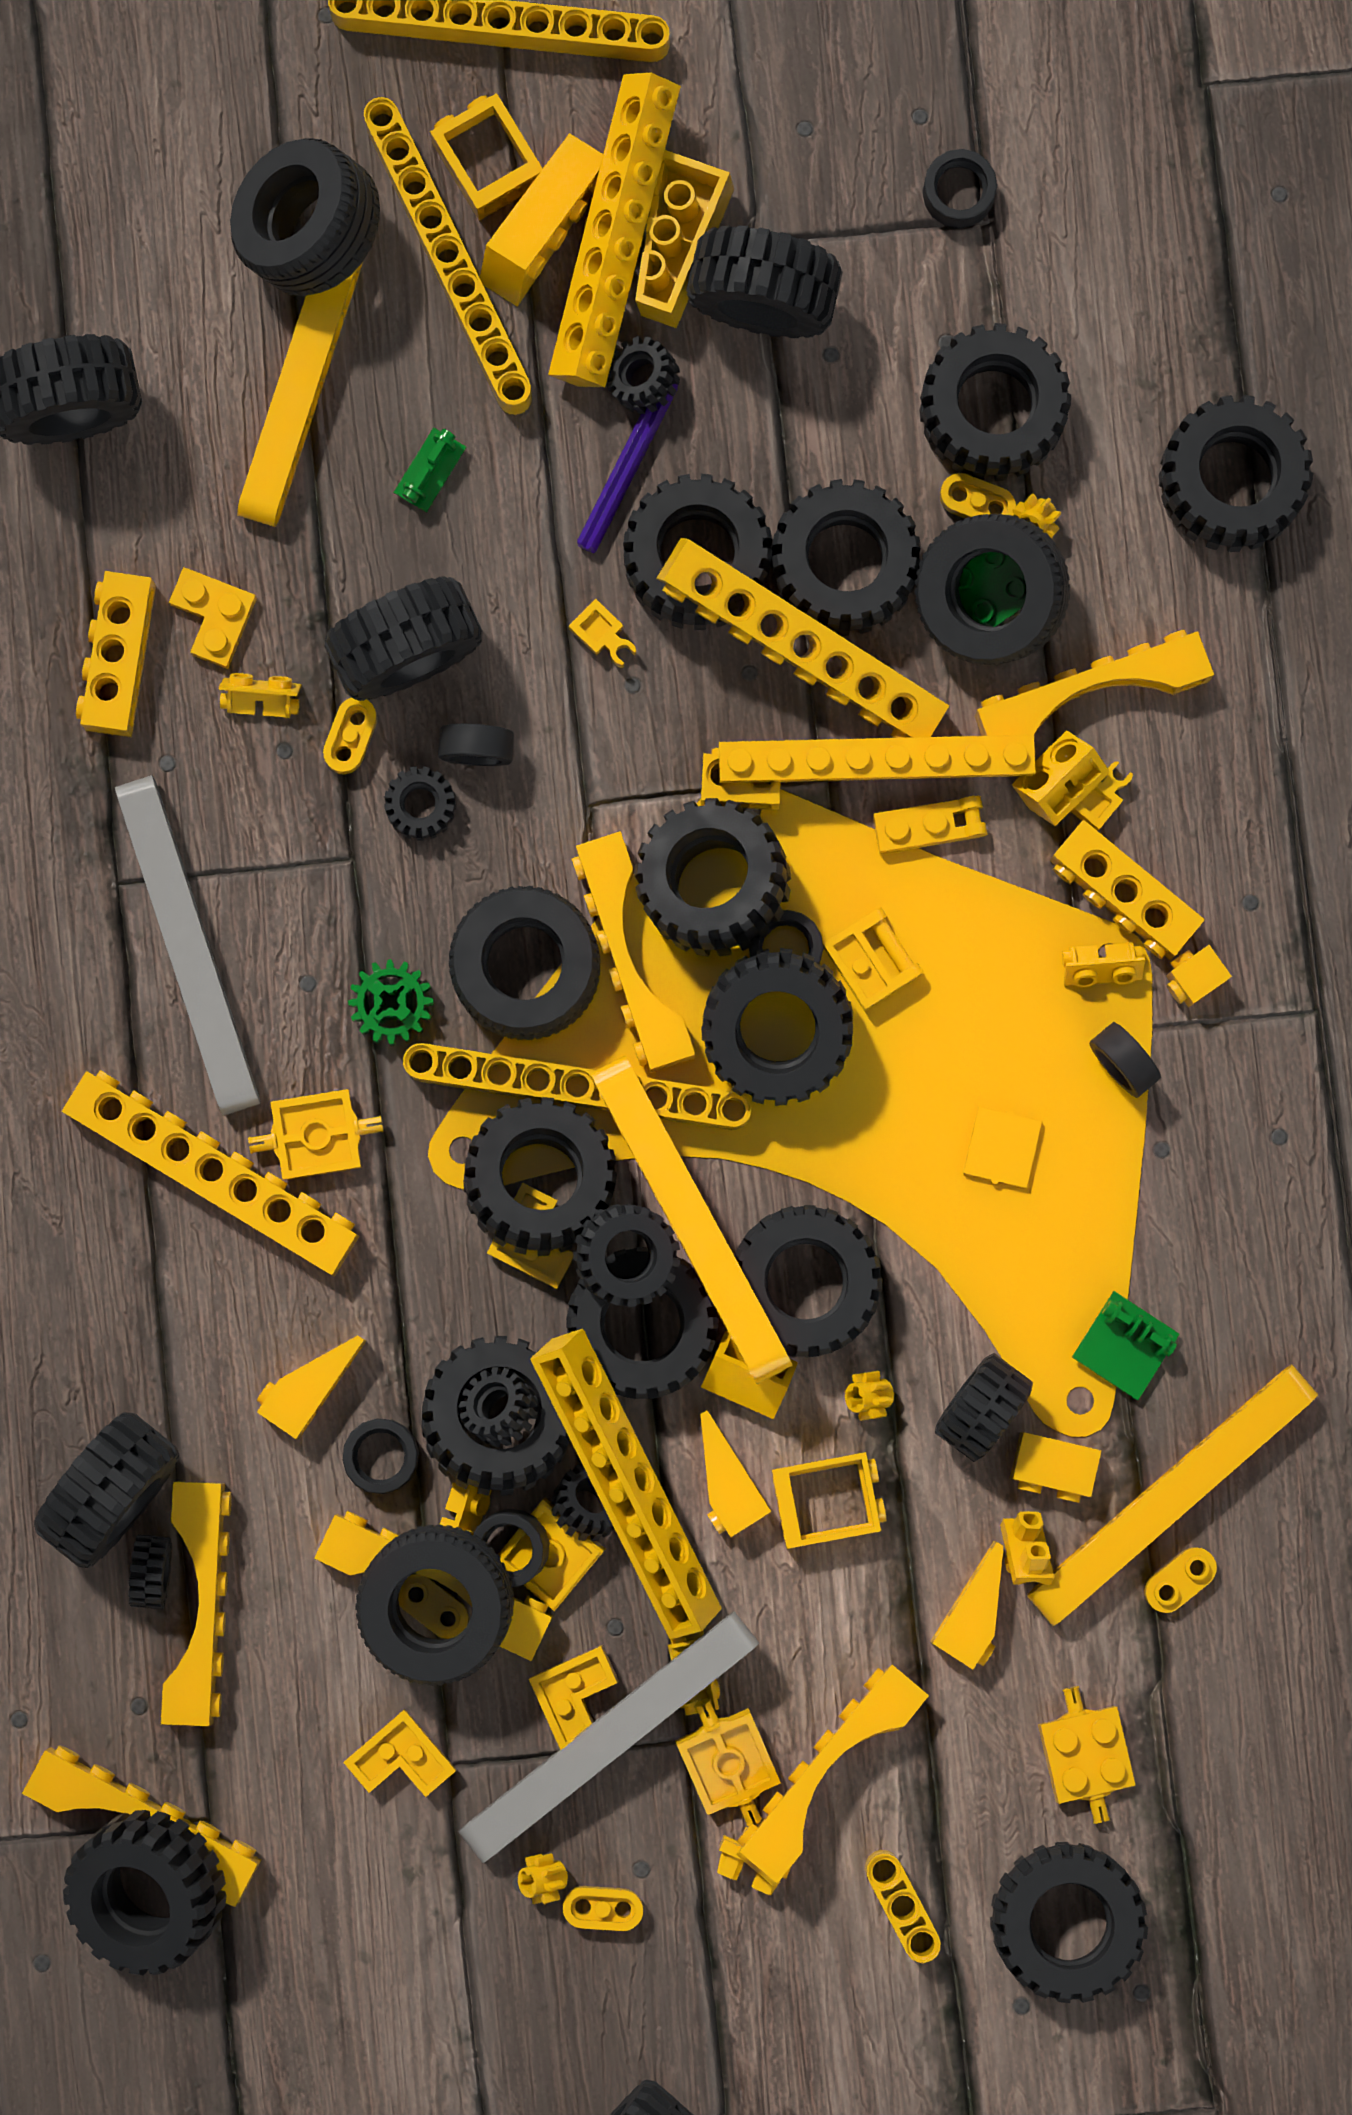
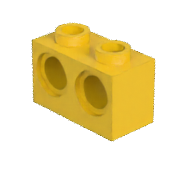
(1061, 778)
(743, 793)

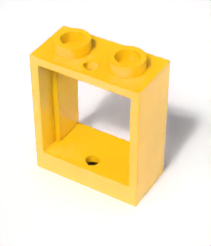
(502, 190)
(873, 1507)

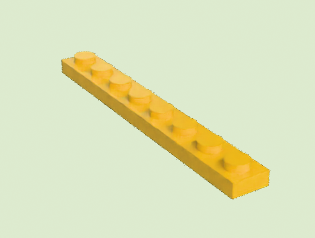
(876, 758)

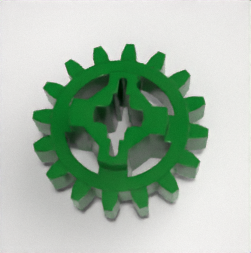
(403, 1014)

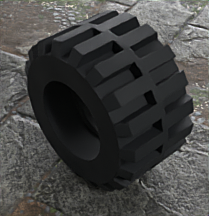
(659, 1265)
(984, 1407)

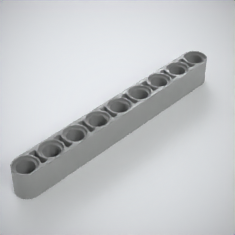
(187, 945)
(608, 1737)

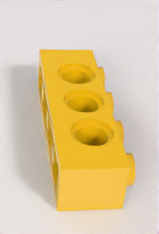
(119, 713)
(1148, 892)

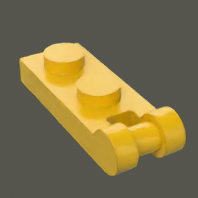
(928, 825)

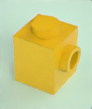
(1196, 975)

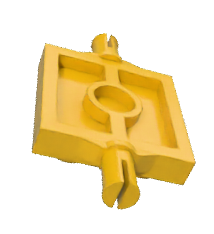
(315, 1134)
(1086, 1754)
(728, 1761)

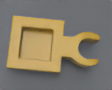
(599, 630)
(1102, 800)

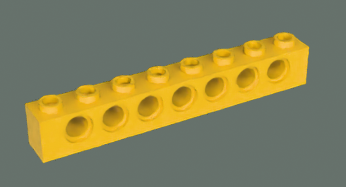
(614, 230)
(689, 560)
(87, 1108)
(626, 1484)

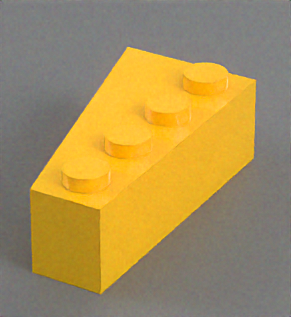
(540, 220)

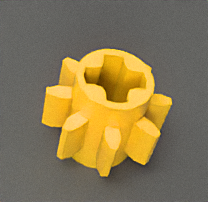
(1039, 512)
(869, 1395)
(542, 1878)

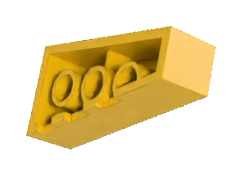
(684, 206)

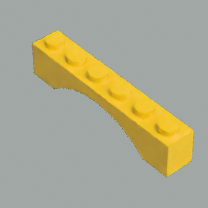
(1168, 667)
(608, 876)
(352, 1547)
(190, 1689)
(67, 1785)
(779, 1838)

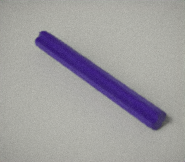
(622, 476)

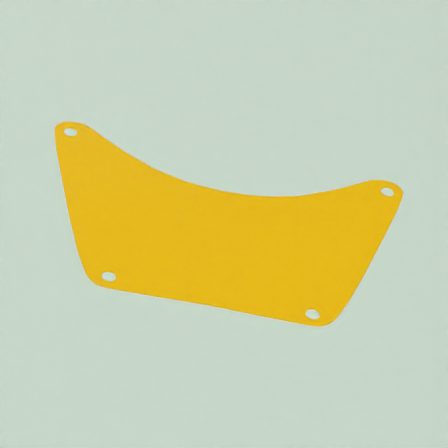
(899, 1119)

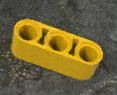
(906, 1925)

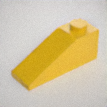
(301, 1394)
(730, 1490)
(972, 1618)

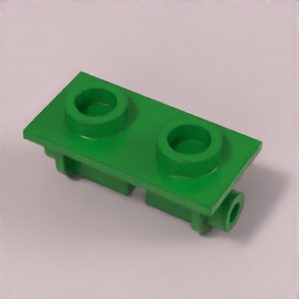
(430, 469)

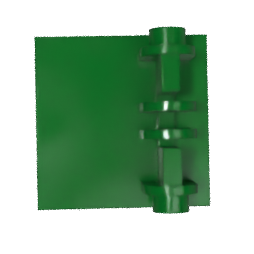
(992, 588)
(1126, 1345)

